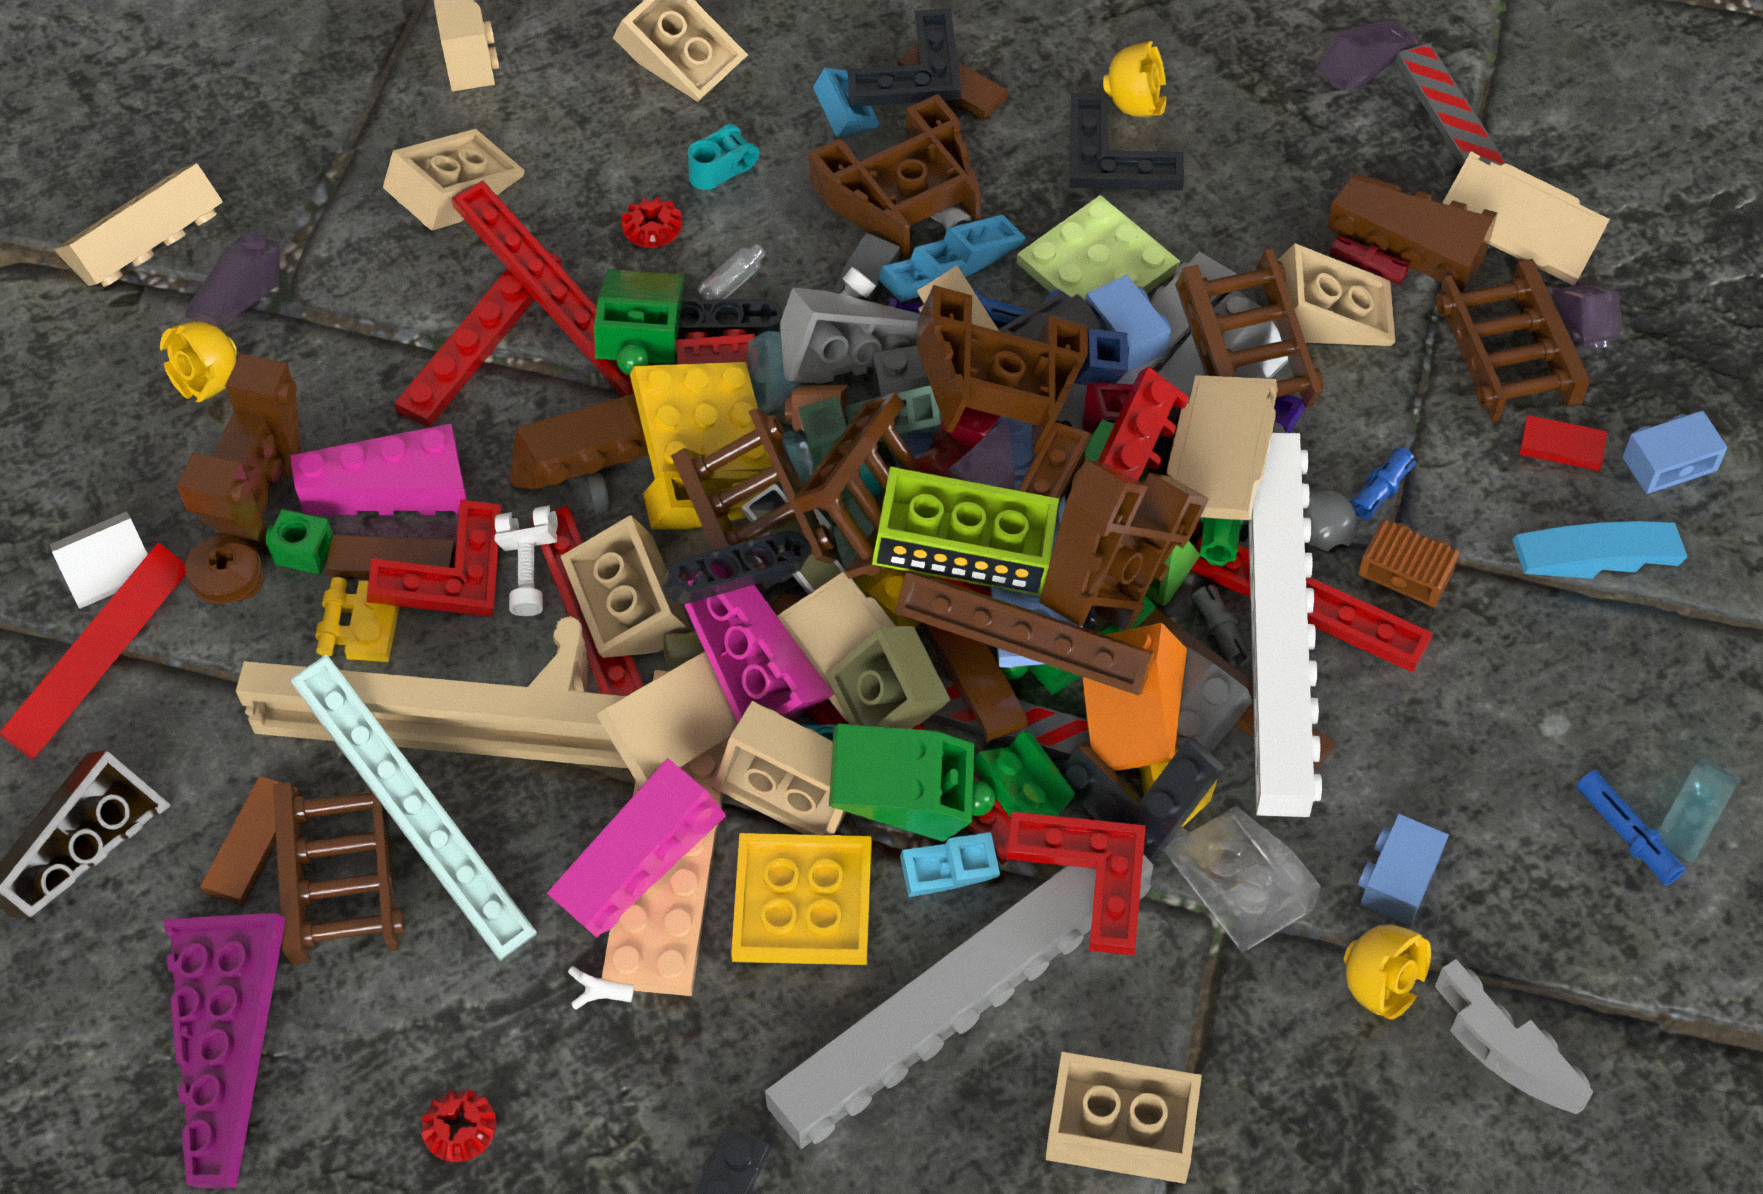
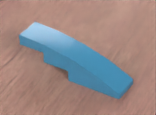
(965, 246)
(1594, 547)

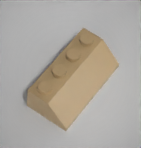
(141, 225)

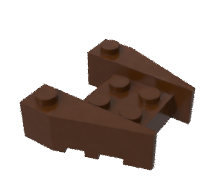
(903, 181)
(994, 368)
(252, 453)
(1116, 542)

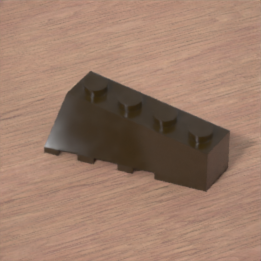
(74, 831)

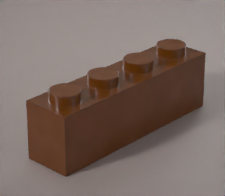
(1414, 228)
(577, 443)

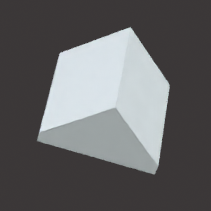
(99, 558)

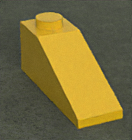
(671, 506)

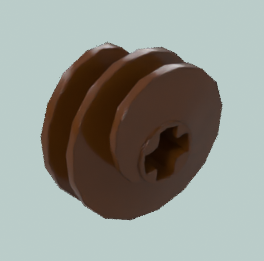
(224, 570)

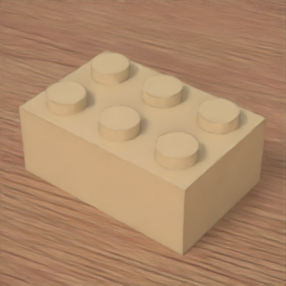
(1123, 1117)

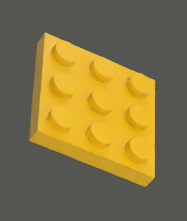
(696, 410)
(802, 899)

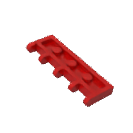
(1140, 424)

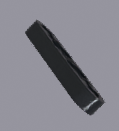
(710, 310)
(734, 561)

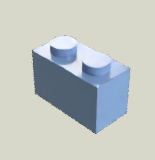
(1127, 309)
(1674, 451)
(1403, 868)

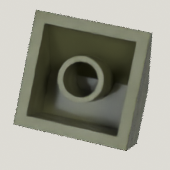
(888, 681)

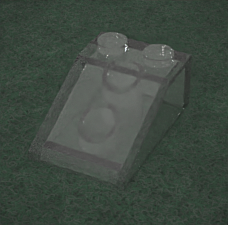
(1245, 877)

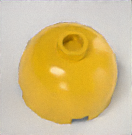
(1136, 80)
(198, 358)
(1385, 968)

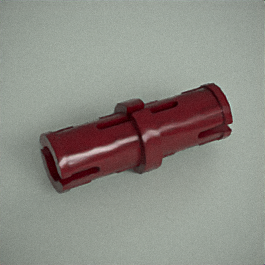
(1370, 259)

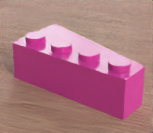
(383, 475)
(755, 653)
(637, 848)

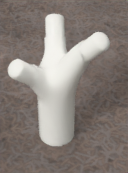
(600, 989)

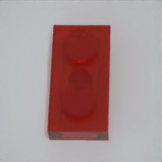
(941, 455)

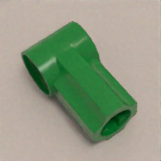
(1220, 540)

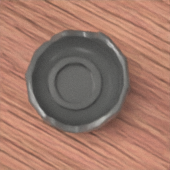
(1331, 519)

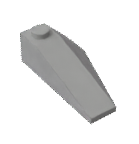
(837, 333)
(1185, 362)

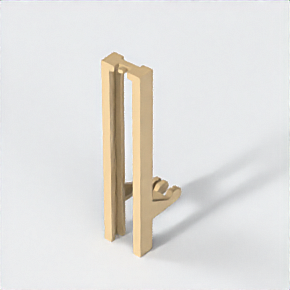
(538, 722)

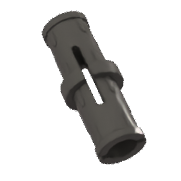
(1222, 625)

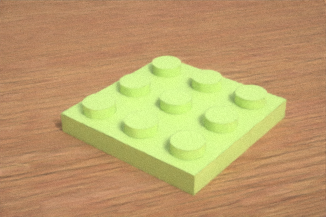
(1095, 250)

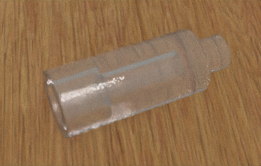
(732, 273)

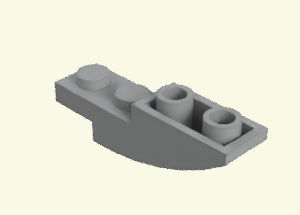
(1519, 1056)

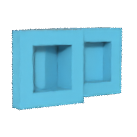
(949, 865)

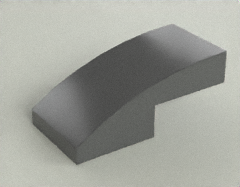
(868, 259)

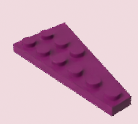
(219, 1024)

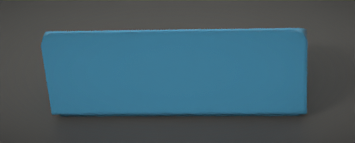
(834, 98)

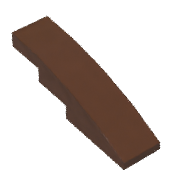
(978, 682)

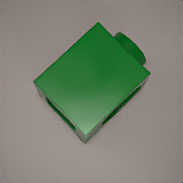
(307, 554)

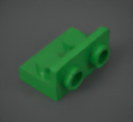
(1024, 778)

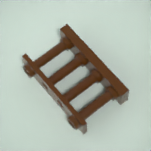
(1538, 316)
(1209, 327)
(841, 469)
(714, 505)
(298, 892)

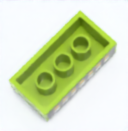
(966, 531)

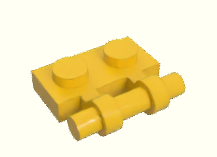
(370, 627)

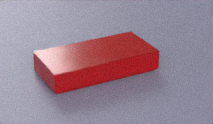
(1563, 443)

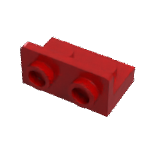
(701, 349)

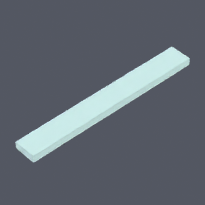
(413, 807)

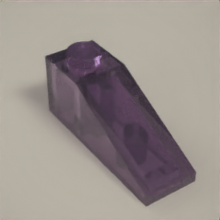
(1364, 52)
(238, 280)

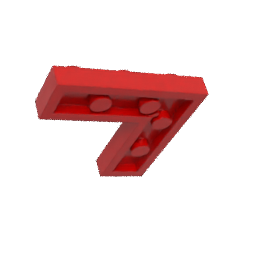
(461, 589)
(1100, 845)

